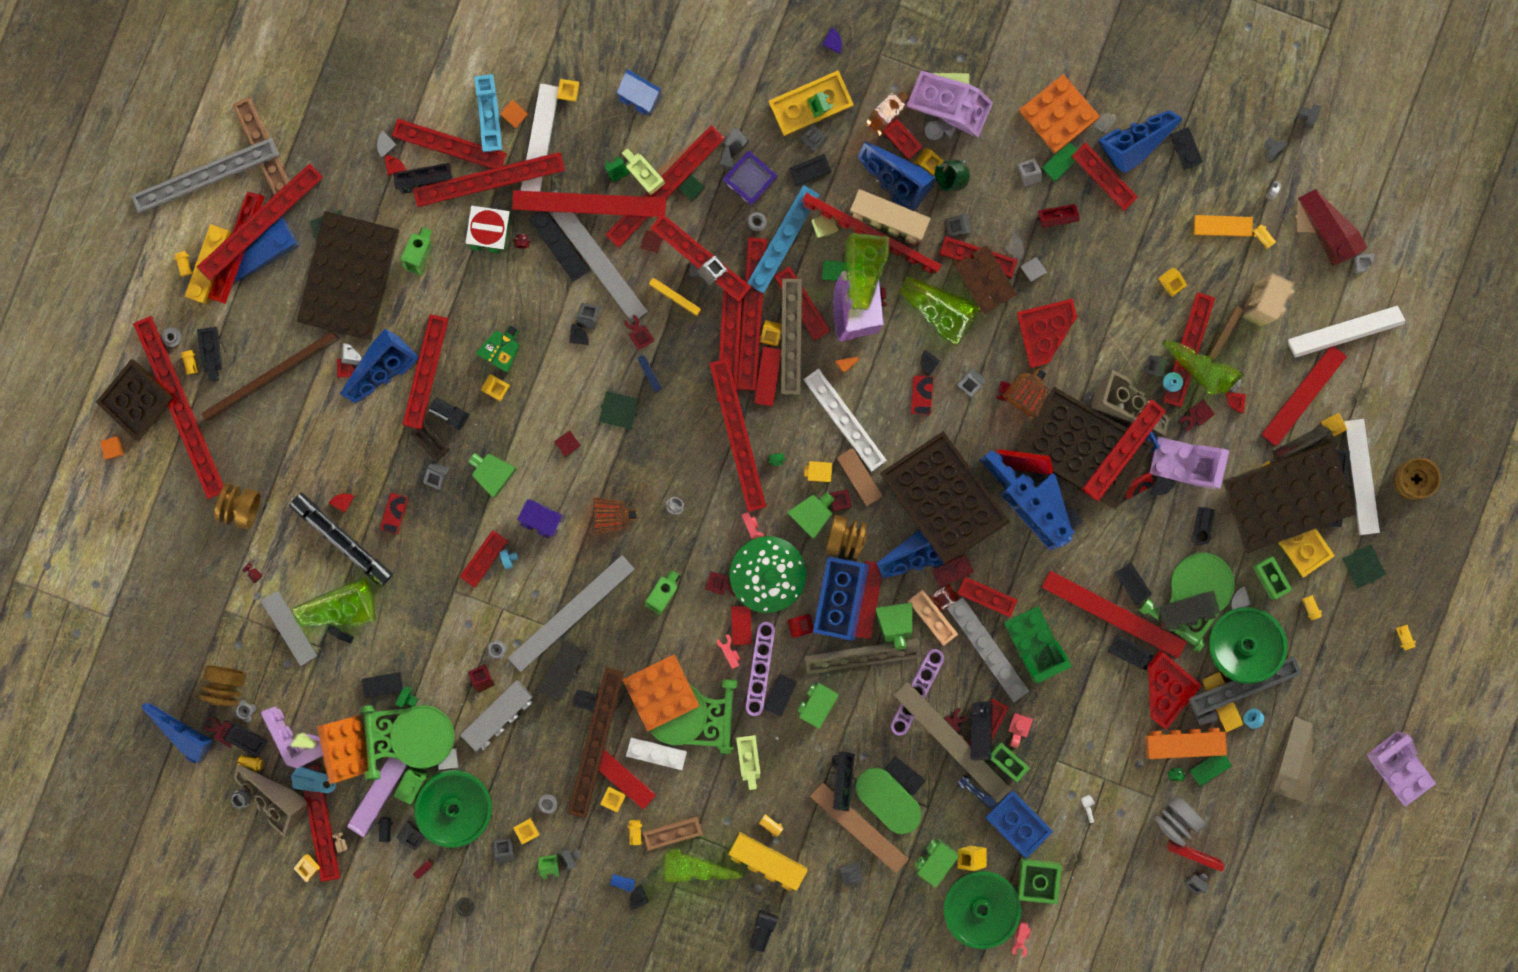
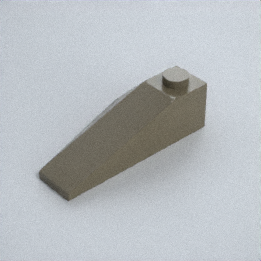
(1122, 401)
(1293, 766)
(279, 803)

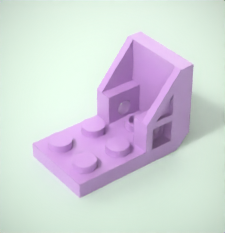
(952, 101)
(1189, 463)
(282, 737)
(1400, 767)

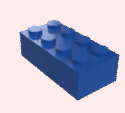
(841, 598)

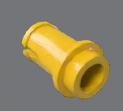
(1264, 236)
(183, 263)
(189, 362)
(1311, 607)
(1405, 637)
(251, 763)
(771, 826)
(635, 832)

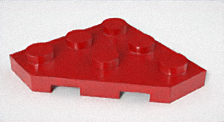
(1045, 329)
(1168, 689)

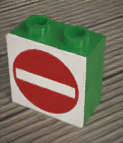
(488, 229)

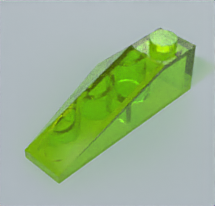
(864, 266)
(946, 311)
(1208, 374)
(344, 605)
(683, 866)

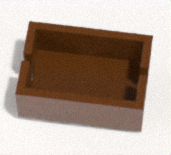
(985, 279)

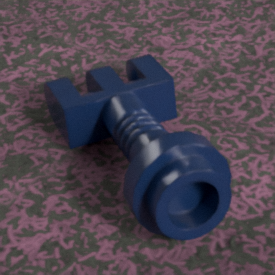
(984, 798)

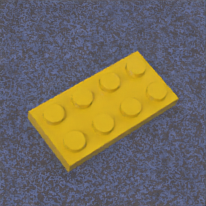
(793, 108)

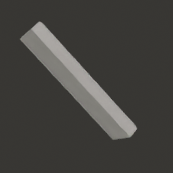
(289, 628)

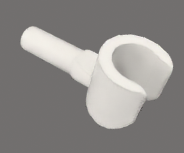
(1087, 801)

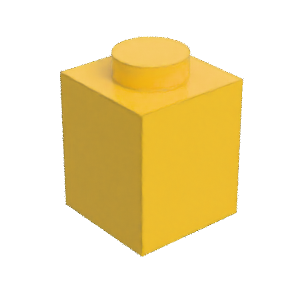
(818, 471)
(972, 858)

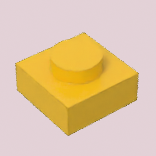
(568, 90)
(1335, 424)
(612, 799)
(526, 831)
(307, 868)

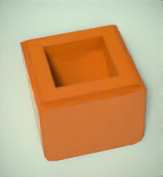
(513, 114)
(846, 364)
(112, 448)

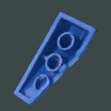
(1133, 145)
(901, 178)
(268, 247)
(382, 361)
(909, 555)
(185, 738)

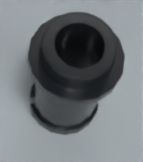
(385, 829)

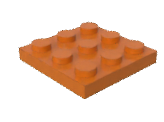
(1059, 114)
(661, 692)
(343, 748)

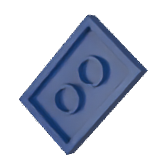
(1019, 824)

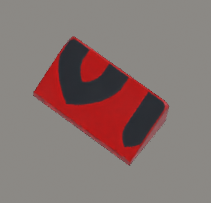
(922, 395)
(1139, 485)
(394, 513)

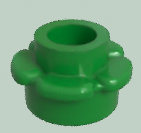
(776, 459)
(1176, 774)

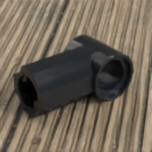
(452, 415)
(1203, 524)
(585, 700)
(764, 926)

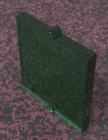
(618, 410)
(1364, 566)

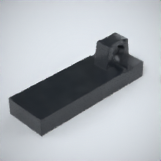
(406, 179)
(981, 731)
(844, 763)

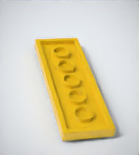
(1306, 550)

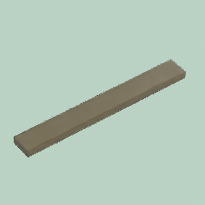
(951, 741)

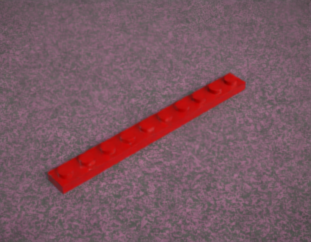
(179, 407)

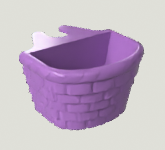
(855, 322)

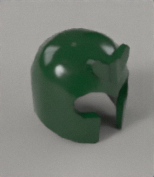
(954, 177)

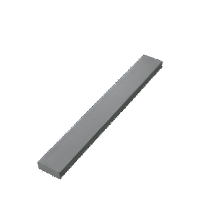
(205, 175)
(600, 264)
(571, 613)

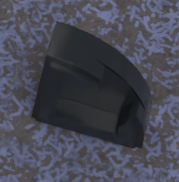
(578, 335)
(929, 362)
(1162, 486)
(339, 634)
(638, 897)

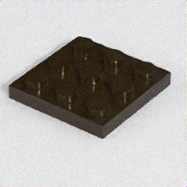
(135, 400)

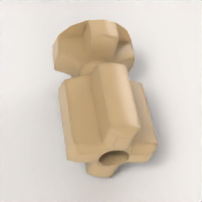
(340, 843)

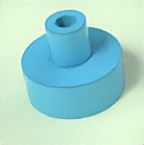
(1168, 382)
(508, 558)
(1253, 718)

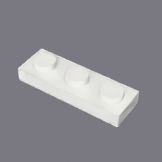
(656, 753)

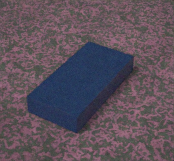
(649, 373)

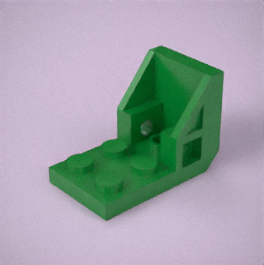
(1037, 645)

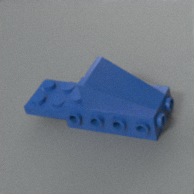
(1037, 506)

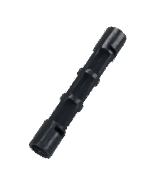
(310, 512)

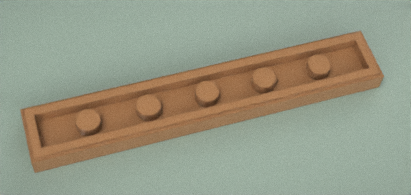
(257, 133)
(861, 829)

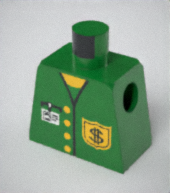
(501, 349)

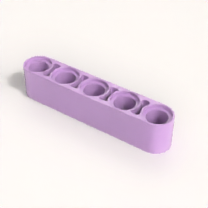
(761, 678)
(918, 682)
(377, 796)

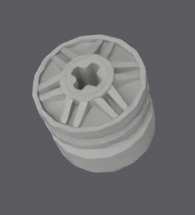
(1180, 821)

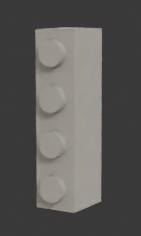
(497, 715)

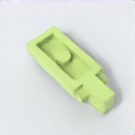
(643, 172)
(749, 759)

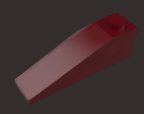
(1334, 231)

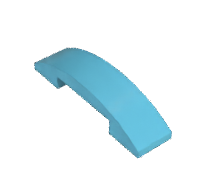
(488, 113)

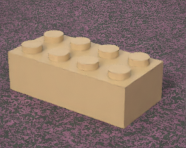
(889, 217)
(1267, 300)

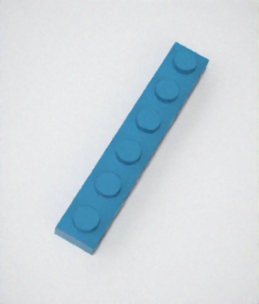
(781, 242)

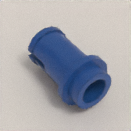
(622, 882)

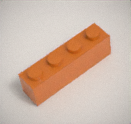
(1185, 744)

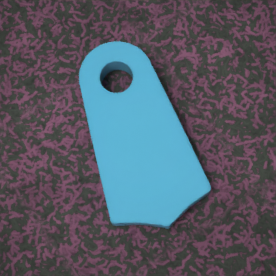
(310, 780)

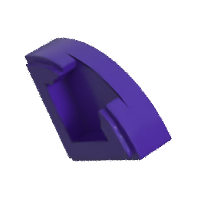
(833, 41)

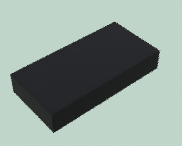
(810, 170)
(1133, 583)
(382, 684)
(780, 695)
(245, 739)

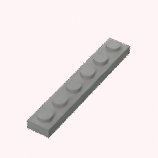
(988, 649)

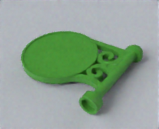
(1194, 576)
(691, 724)
(418, 737)

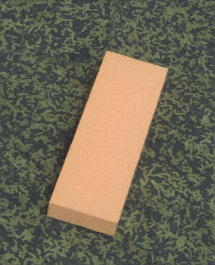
(932, 617)

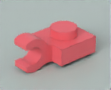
(751, 525)
(732, 656)
(1019, 727)
(1022, 933)

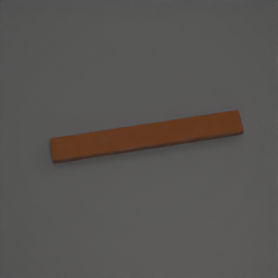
(269, 376)
(595, 742)

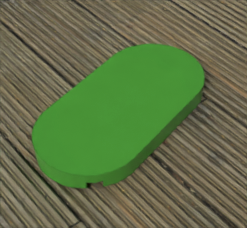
(888, 800)

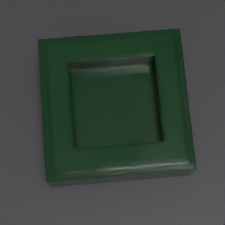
(691, 187)

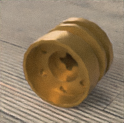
(1423, 470)
(233, 504)
(846, 538)
(222, 685)

